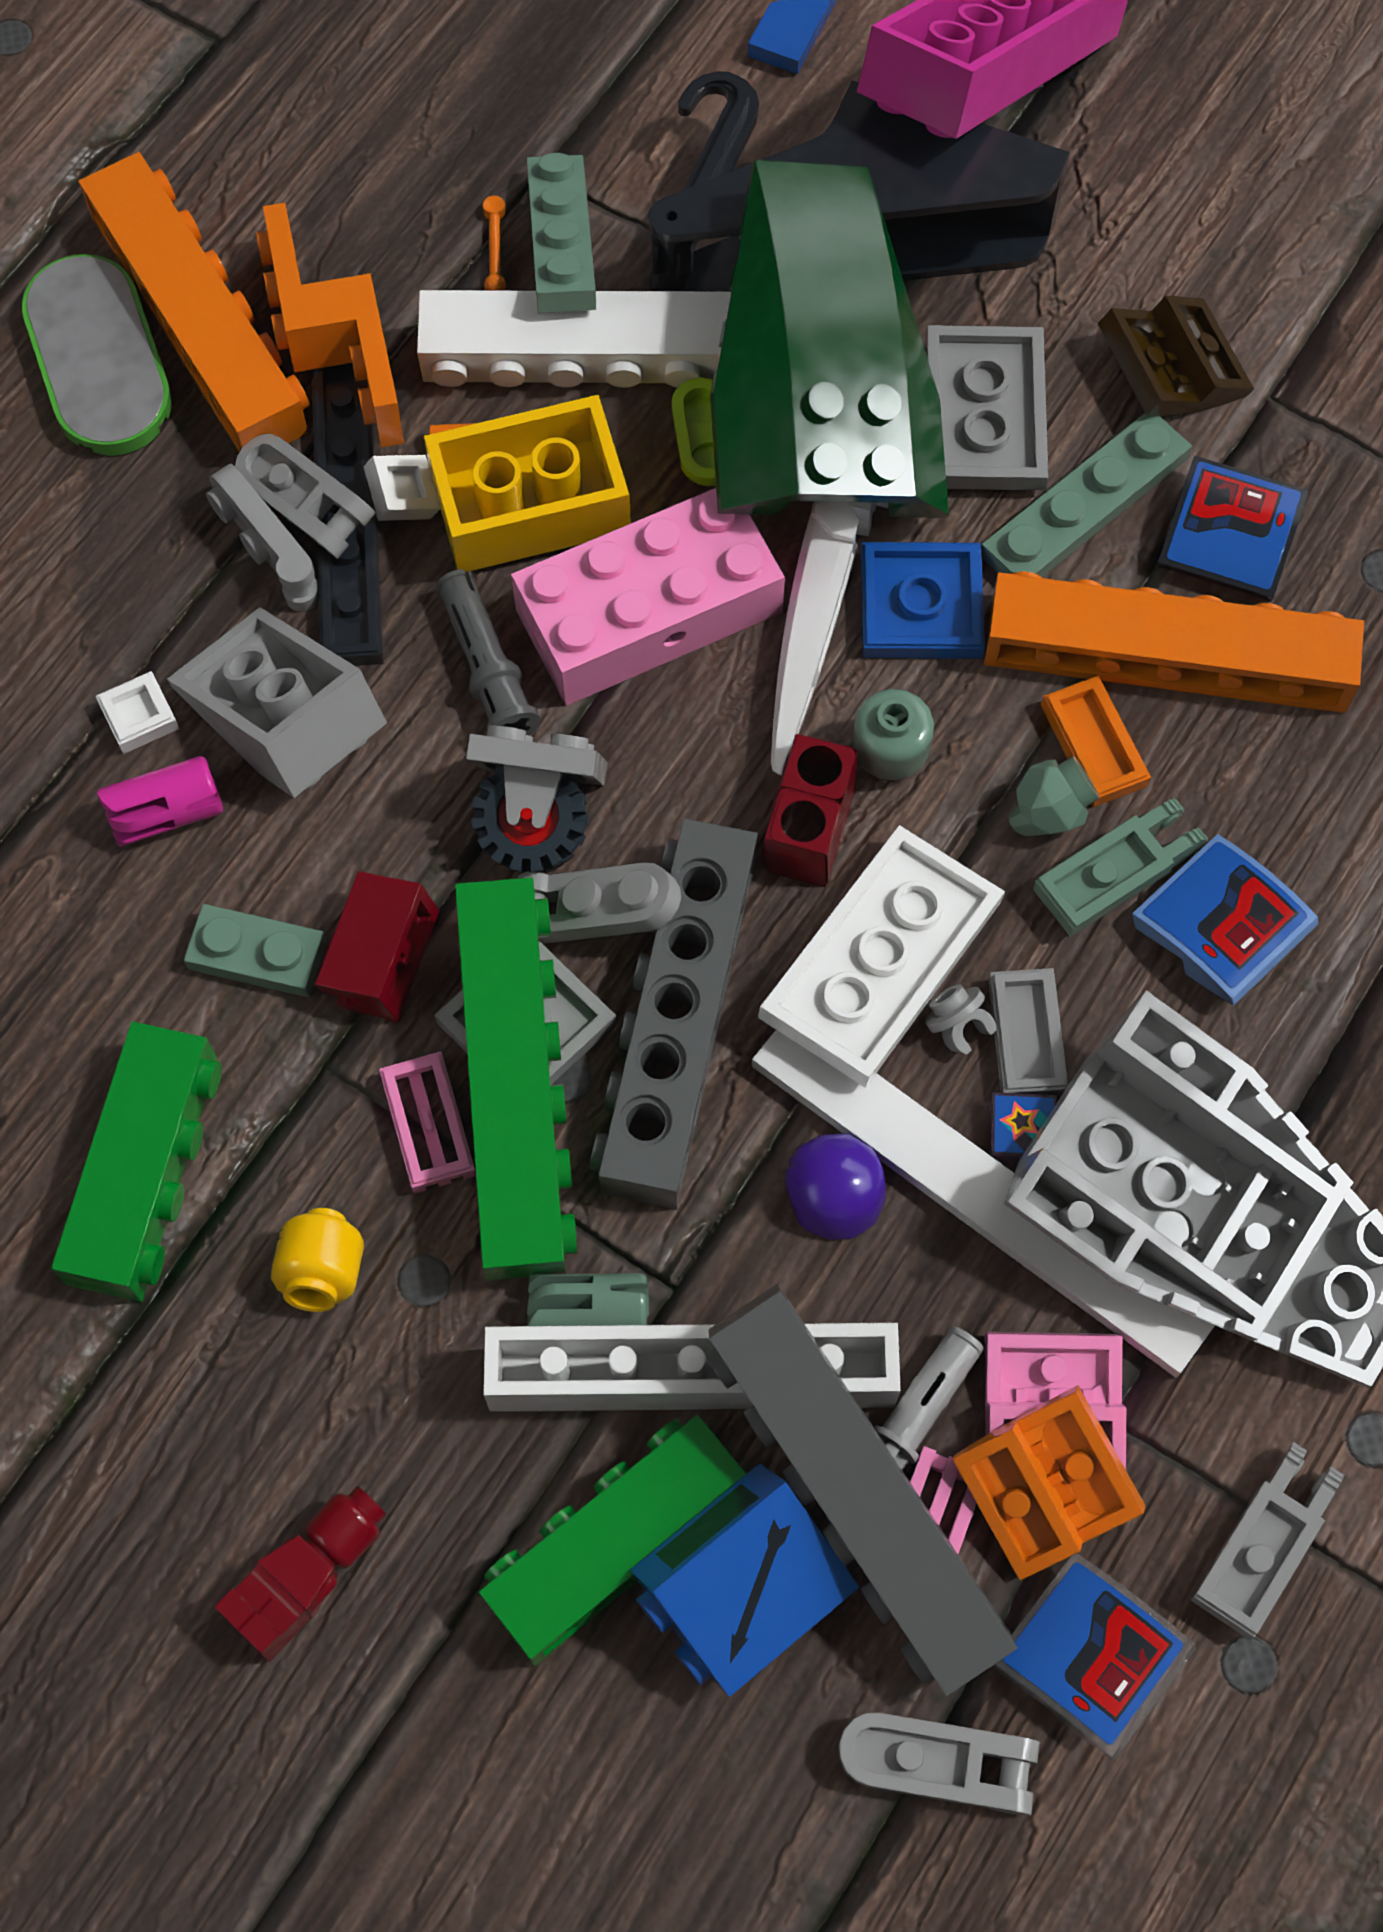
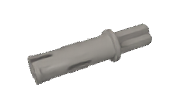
(912, 1421)

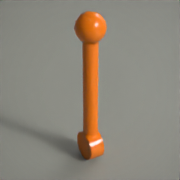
(494, 210)

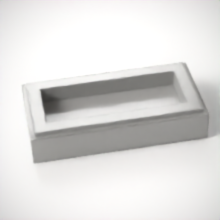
(1028, 1032)

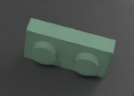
(255, 950)

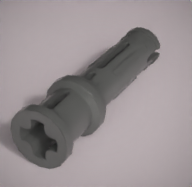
(493, 677)

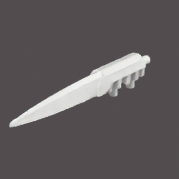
(812, 612)

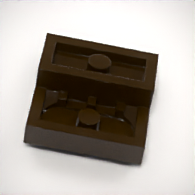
(1175, 356)

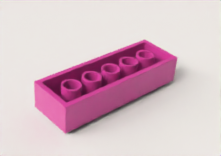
(972, 58)

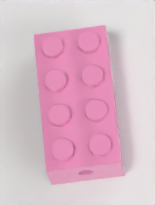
(646, 595)

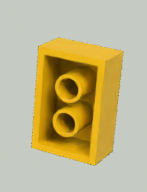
(528, 483)

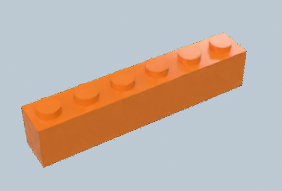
(193, 304)
(1174, 642)

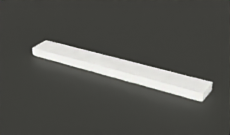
(974, 1191)

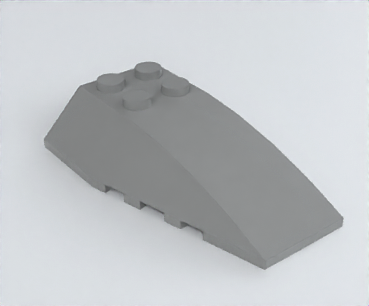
(1207, 1196)

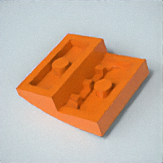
(1049, 1482)

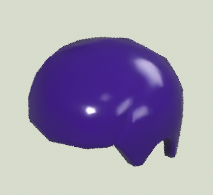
(836, 1186)

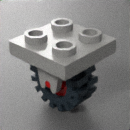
(532, 806)

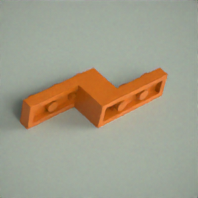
(329, 324)

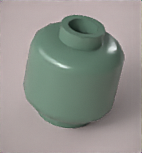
(893, 734)

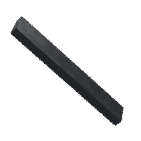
(351, 584)

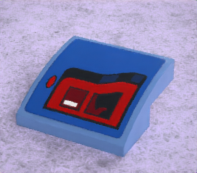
(1225, 919)

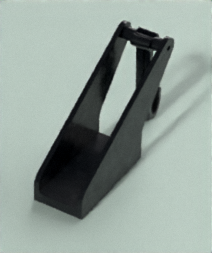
(944, 200)

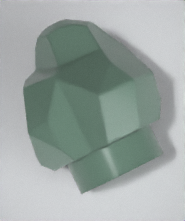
(1052, 798)

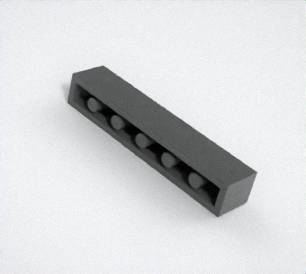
(860, 1490)

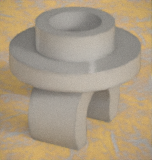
(953, 1010)

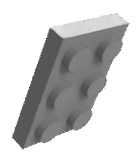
(991, 405)

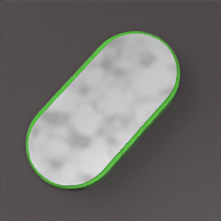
(96, 354)

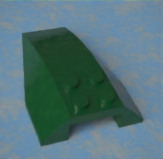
(822, 356)

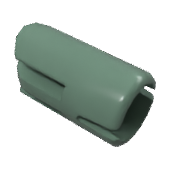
(588, 1299)

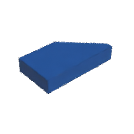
(789, 32)

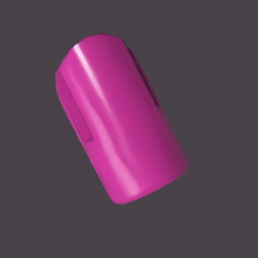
(160, 801)

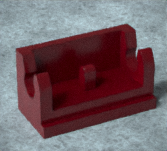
(378, 945)

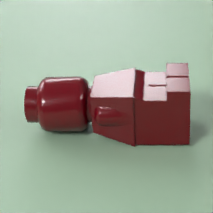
(299, 1575)

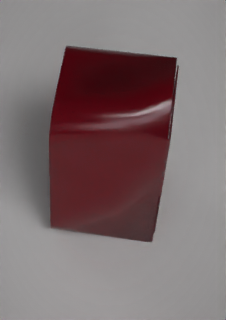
(808, 859)

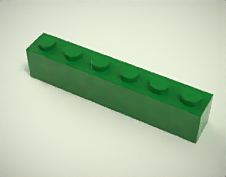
(510, 1079)

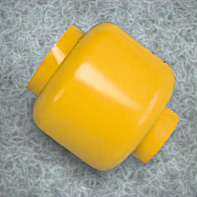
(317, 1260)

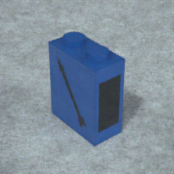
(742, 1581)

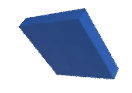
(922, 600)

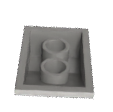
(280, 700)

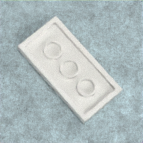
(881, 956)

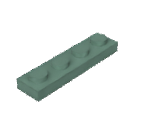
(561, 233)
(1087, 498)

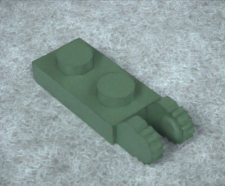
(1115, 868)

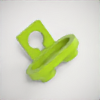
(694, 430)

